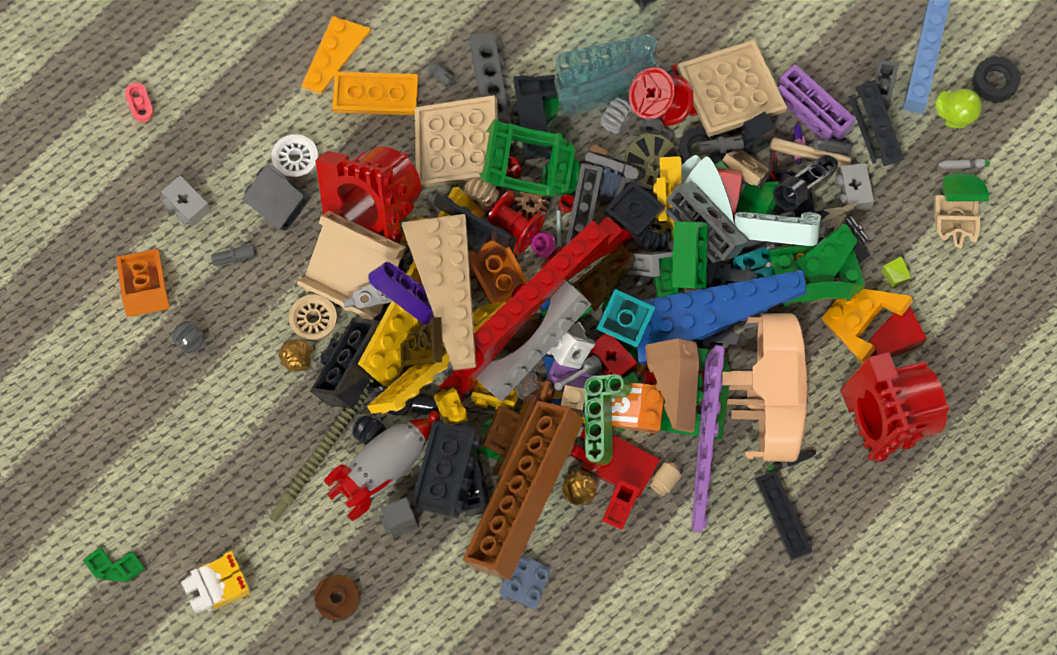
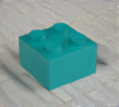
(625, 318)

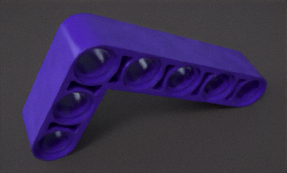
(402, 291)

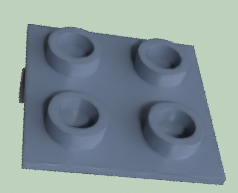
(526, 583)

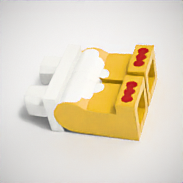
(217, 583)

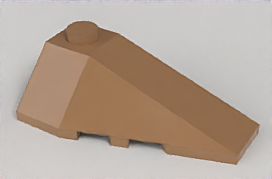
(676, 371)

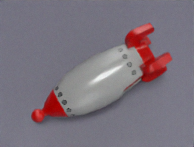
(380, 463)

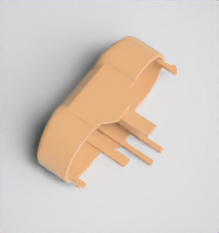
(774, 387)

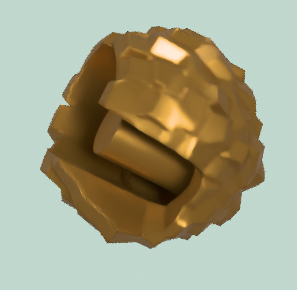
(295, 355)
(579, 488)

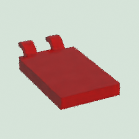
(627, 464)

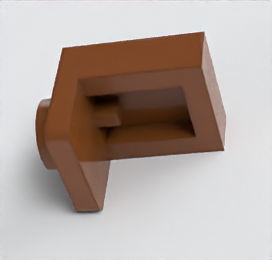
(544, 392)

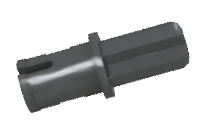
(232, 255)

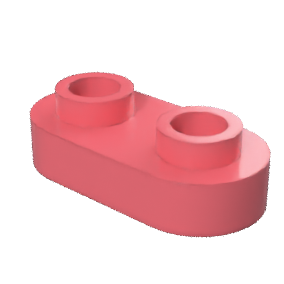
(140, 103)

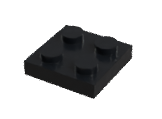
(634, 210)

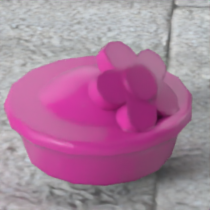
(543, 244)

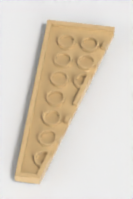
(443, 265)

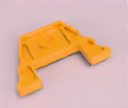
(851, 318)

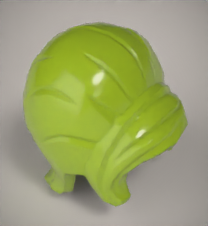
(958, 107)

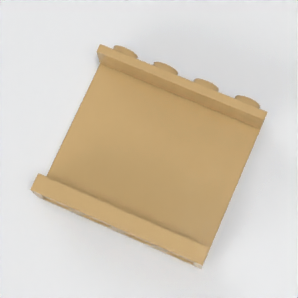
(345, 259)

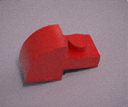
(621, 504)

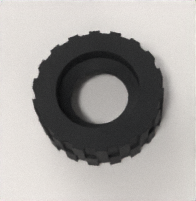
(1003, 66)
(691, 137)

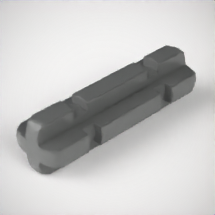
(833, 145)

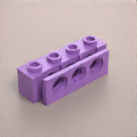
(816, 104)

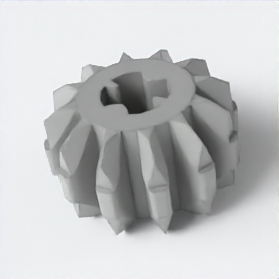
(617, 115)

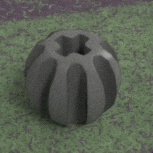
(188, 337)

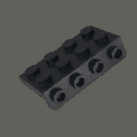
(446, 469)

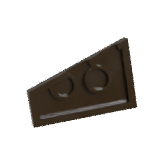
(604, 276)
(424, 346)

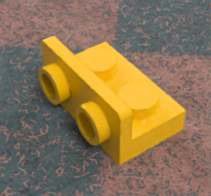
(484, 398)

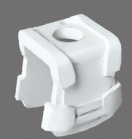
(572, 347)

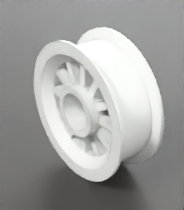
(307, 156)

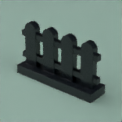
(717, 276)

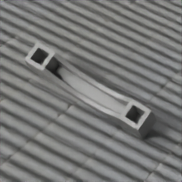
(564, 310)

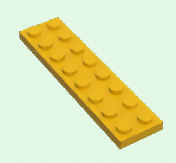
(414, 378)

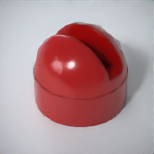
(568, 200)

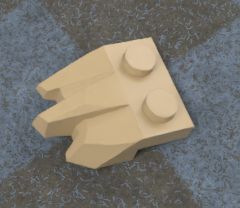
(956, 220)

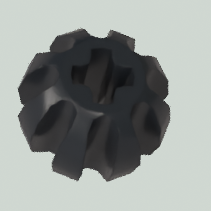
(367, 428)

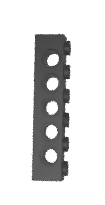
(483, 45)

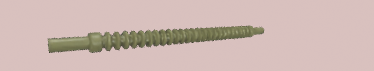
(287, 498)

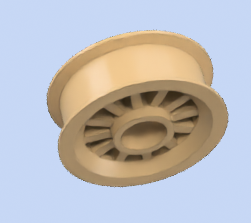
(307, 302)

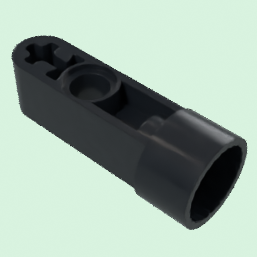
(796, 189)

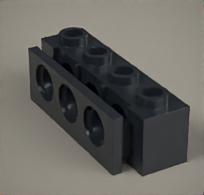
(880, 124)
(477, 497)

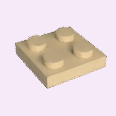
(748, 165)

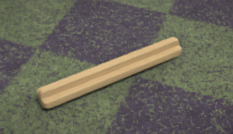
(806, 151)

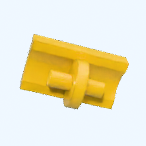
(450, 407)

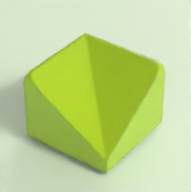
(896, 272)

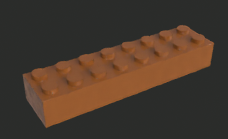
(523, 490)

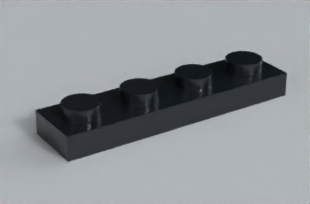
(783, 515)

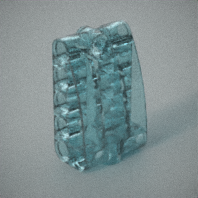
(601, 78)

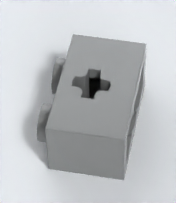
(856, 176)
(181, 191)

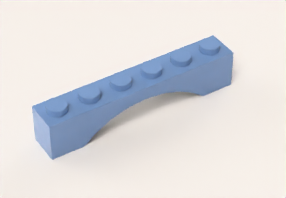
(926, 56)

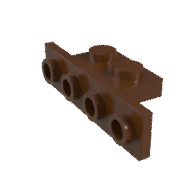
(505, 432)

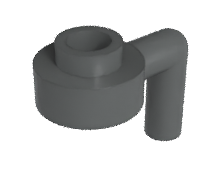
(655, 126)

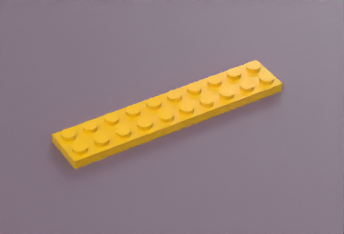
(383, 352)

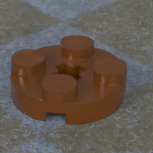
(341, 610)

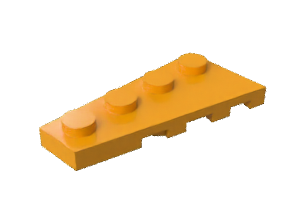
(335, 49)

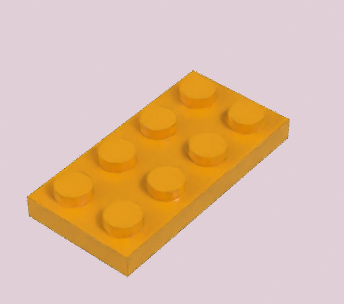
(375, 93)

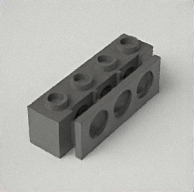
(689, 196)

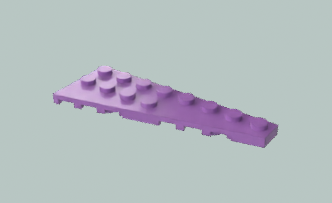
(708, 429)

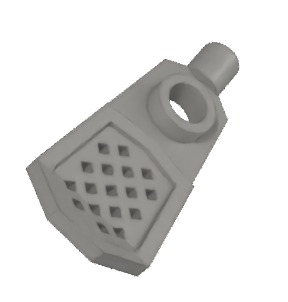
(374, 295)

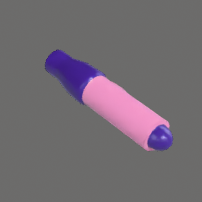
(800, 139)

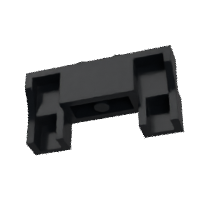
(530, 110)

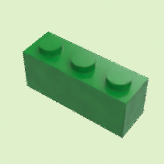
(690, 254)

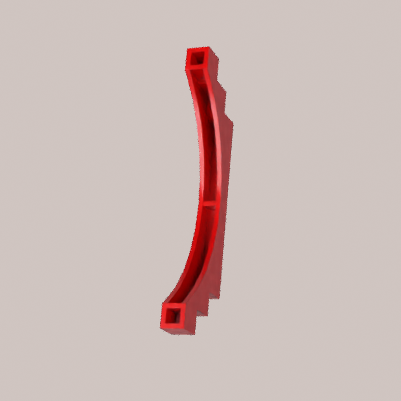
(492, 336)

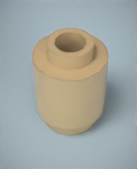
(666, 478)

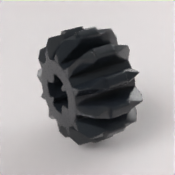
(655, 237)

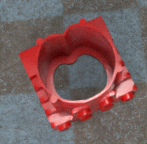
(371, 189)
(894, 405)

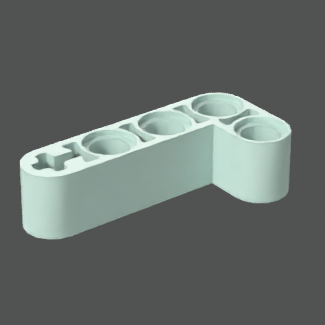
(779, 228)

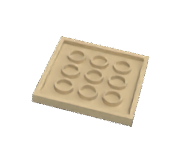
(731, 87)
(452, 140)

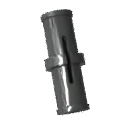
(721, 145)

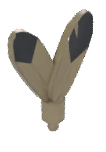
(837, 215)

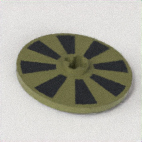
(647, 150)

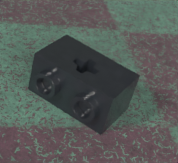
(757, 133)

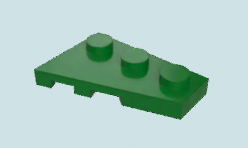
(828, 256)

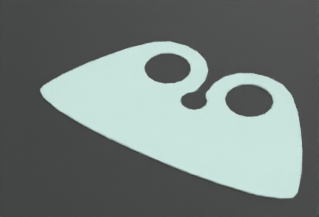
(710, 184)

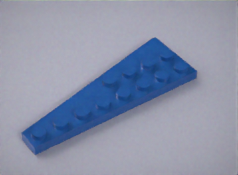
(714, 309)

